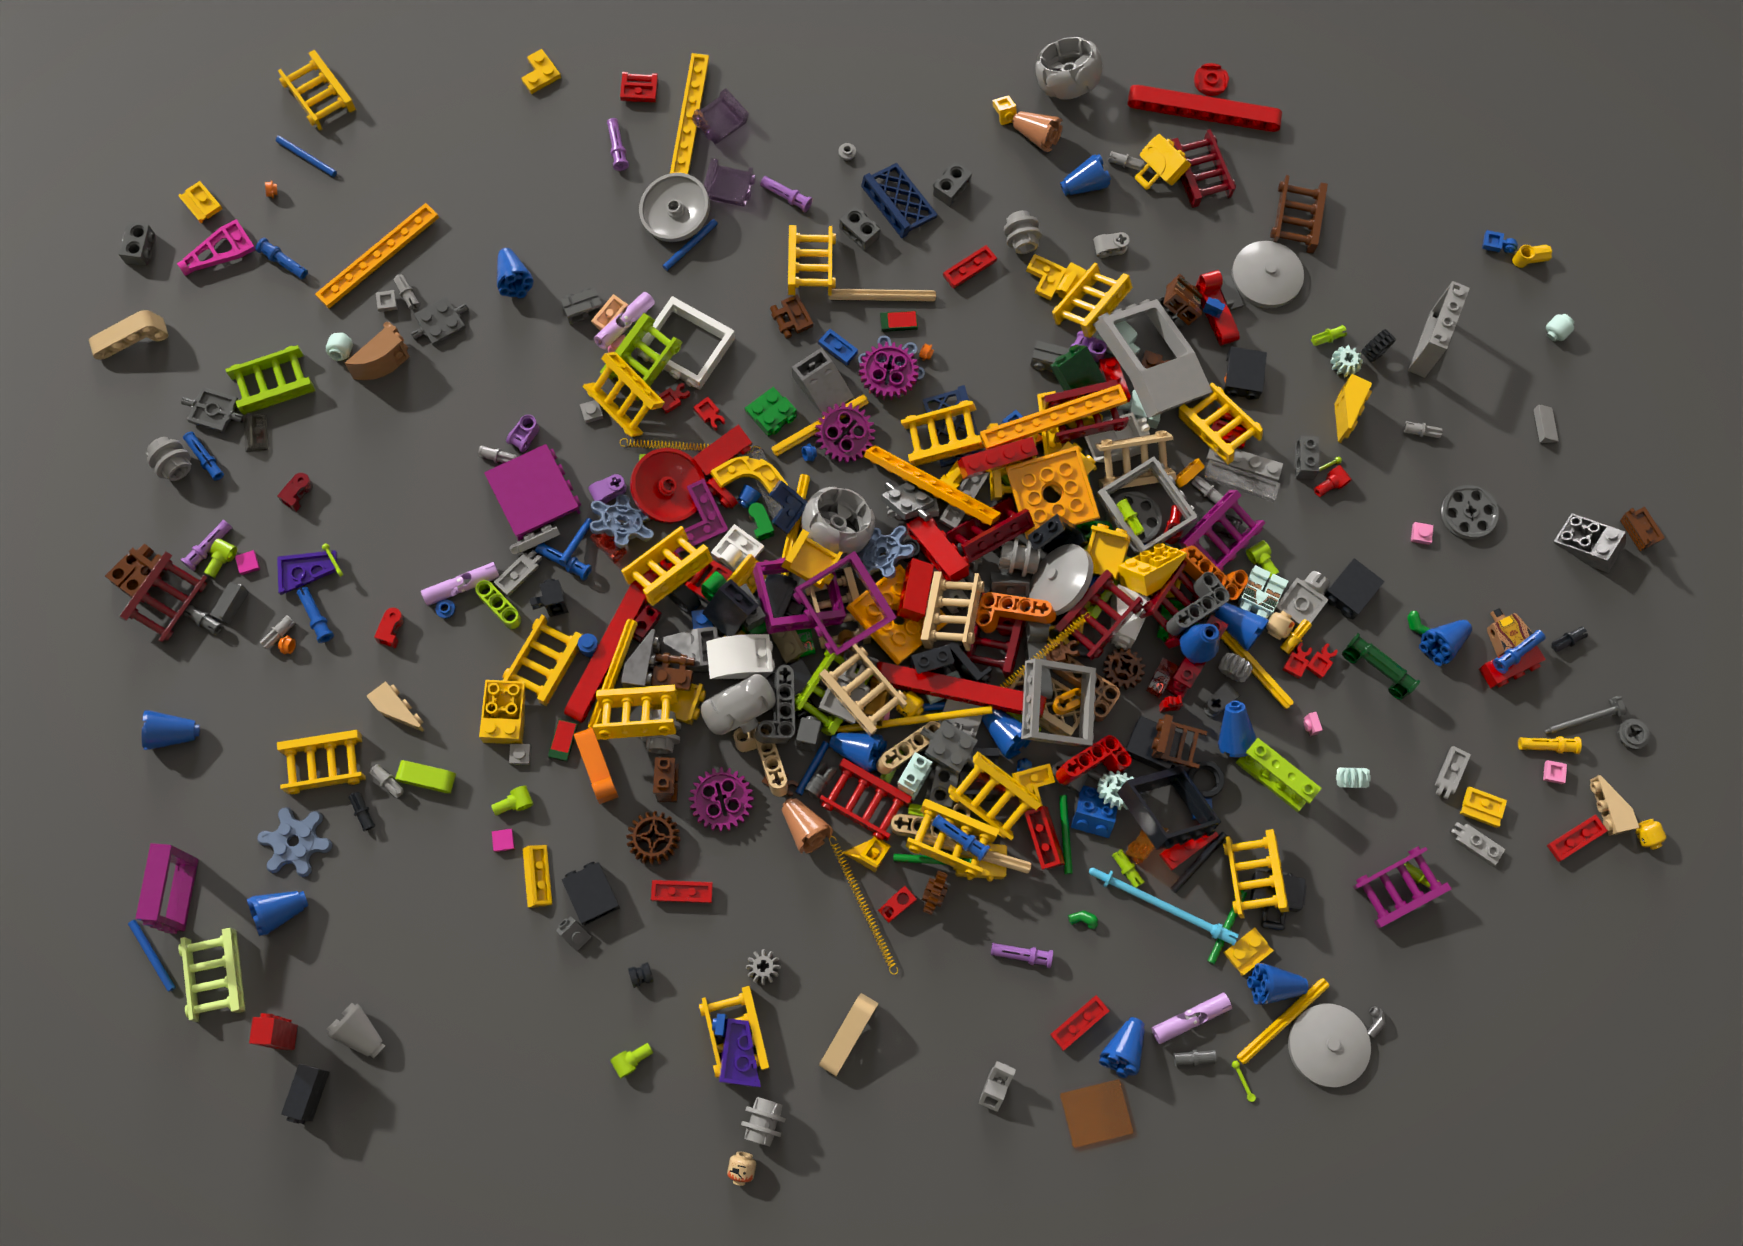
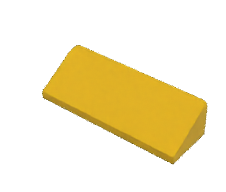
(537, 876)

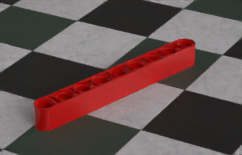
(1205, 108)
(598, 667)
(955, 688)

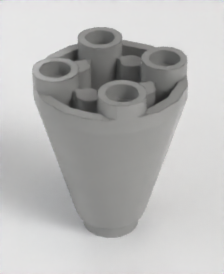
(356, 1032)

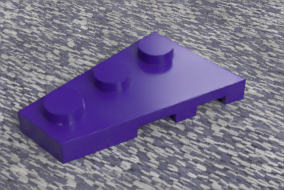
(303, 569)
(738, 1058)

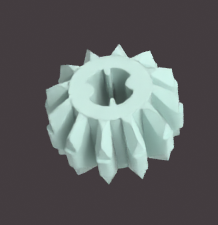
(1346, 361)
(1353, 777)

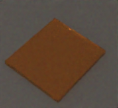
(1096, 1113)

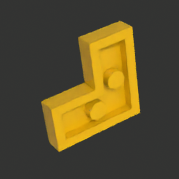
(543, 73)
(1050, 275)
(1035, 778)

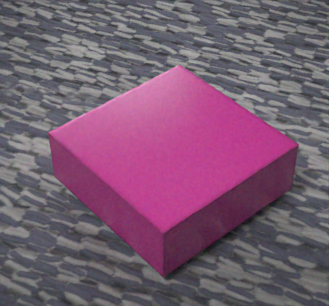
(247, 562)
(503, 840)

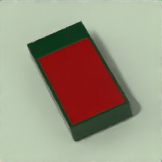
(898, 321)
(562, 740)

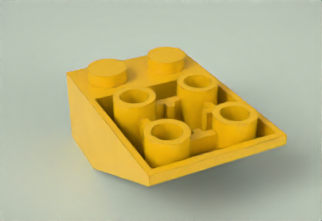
(1350, 405)
(1150, 568)
(503, 712)

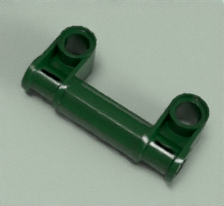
(1402, 682)

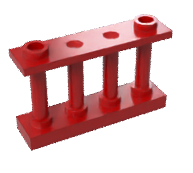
(865, 780)

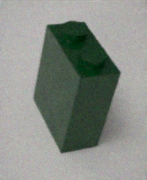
(1077, 369)

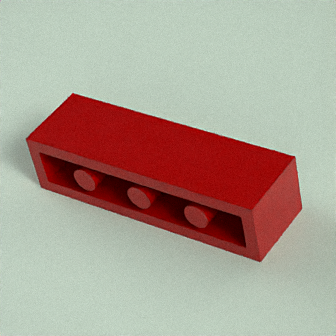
(997, 458)
(938, 549)
(273, 1032)

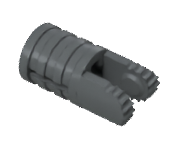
(818, 781)

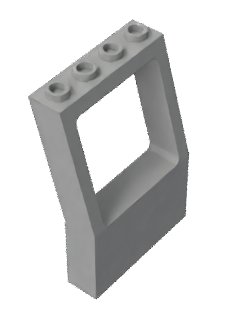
(1168, 383)

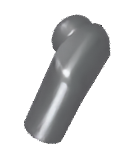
(1378, 1021)

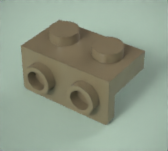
(789, 645)

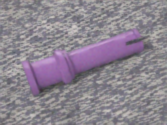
(617, 151)
(793, 196)
(200, 552)
(997, 950)

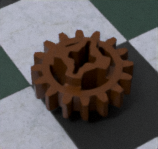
(1120, 661)
(935, 892)

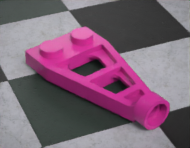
(233, 233)

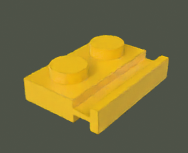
(200, 202)
(744, 573)
(1483, 807)
(1248, 951)

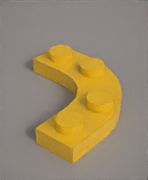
(747, 467)

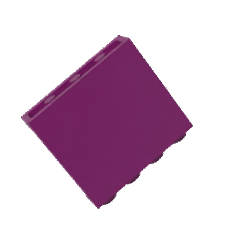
(532, 490)

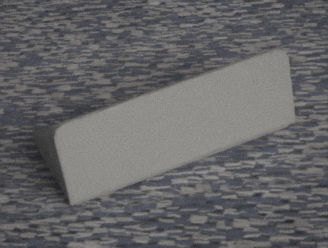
(1545, 424)

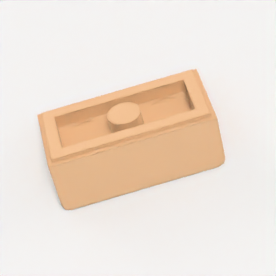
(609, 311)

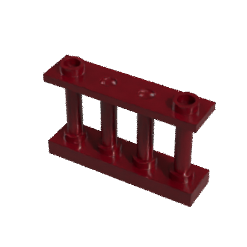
(1190, 180)
(1064, 435)
(982, 538)
(143, 596)
(1093, 597)
(1158, 598)
(1011, 647)
(1188, 671)

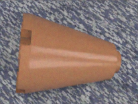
(1039, 128)
(805, 826)

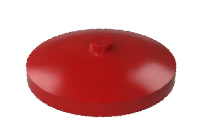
(661, 484)

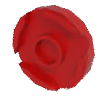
(1211, 79)

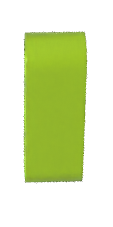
(492, 598)
(425, 776)

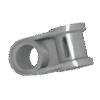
(1110, 244)

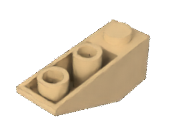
(388, 703)
(1616, 812)

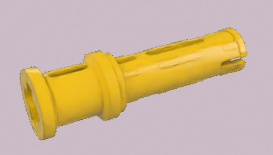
(1558, 744)

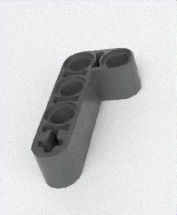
(1212, 598)
(1034, 639)
(785, 704)

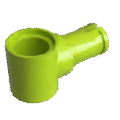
(221, 553)
(1260, 554)
(517, 800)
(627, 1061)

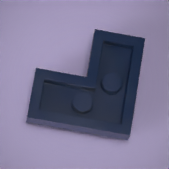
(792, 506)

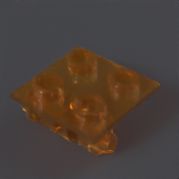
(1141, 847)

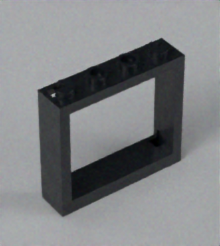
(1188, 792)

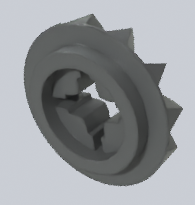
(1640, 739)

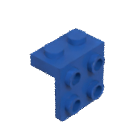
(1093, 814)

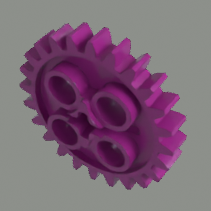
(906, 373)
(857, 443)
(703, 804)

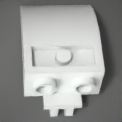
(1134, 428)
(740, 656)

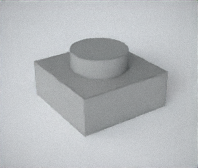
(386, 301)
(591, 411)
(520, 754)

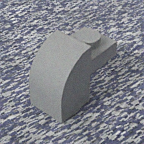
(996, 1086)

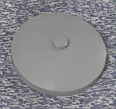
(674, 207)
(1267, 274)
(1062, 577)
(1329, 1045)

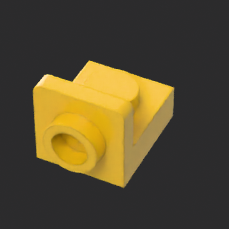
(1005, 108)

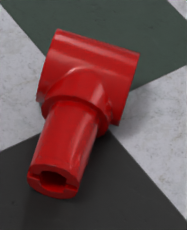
(1336, 478)
(1175, 519)

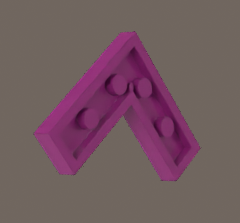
(712, 520)

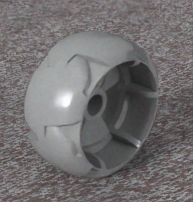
(1079, 67)
(834, 533)
(738, 705)

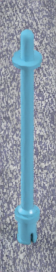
(1215, 930)

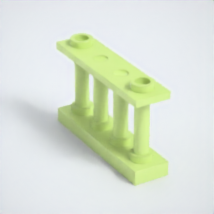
(232, 981)

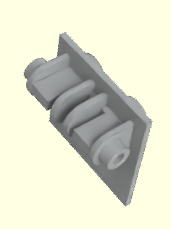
(966, 724)

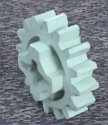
(1110, 793)

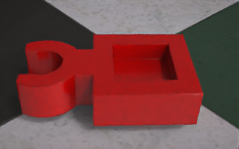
(672, 398)
(708, 411)
(1296, 662)
(1320, 662)
(1171, 703)

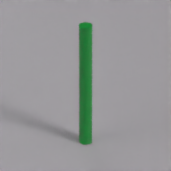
(1065, 834)
(920, 859)
(1228, 925)

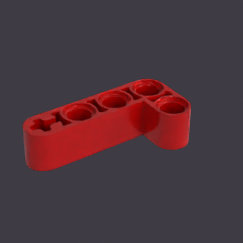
(1224, 327)
(1106, 750)

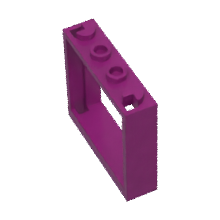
(871, 588)
(795, 622)
(154, 887)

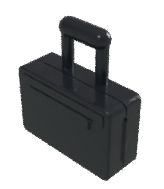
(780, 594)
(801, 678)
(1295, 893)

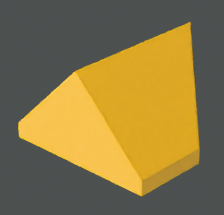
(869, 853)

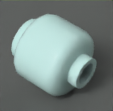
(1560, 327)
(339, 346)

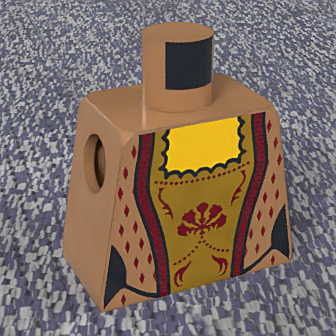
(1507, 631)

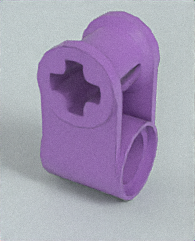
(1092, 344)
(521, 436)
(606, 490)

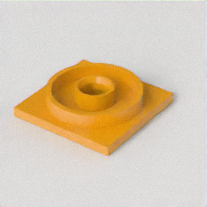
(1059, 469)
(894, 639)

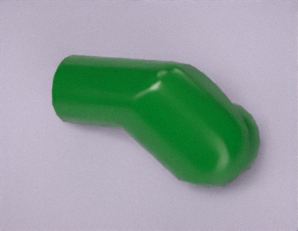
(1415, 623)
(1085, 917)

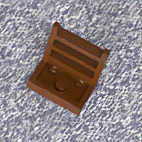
(1641, 528)
(1163, 742)

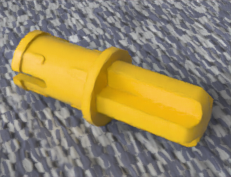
(1296, 636)

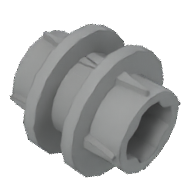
(1022, 232)
(168, 458)
(1019, 557)
(662, 744)
(763, 1121)

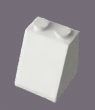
(1128, 633)

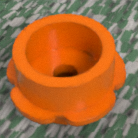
(271, 189)
(926, 352)
(287, 645)

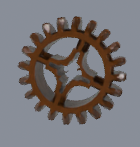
(662, 838)

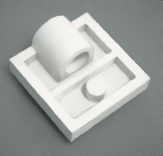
(736, 547)

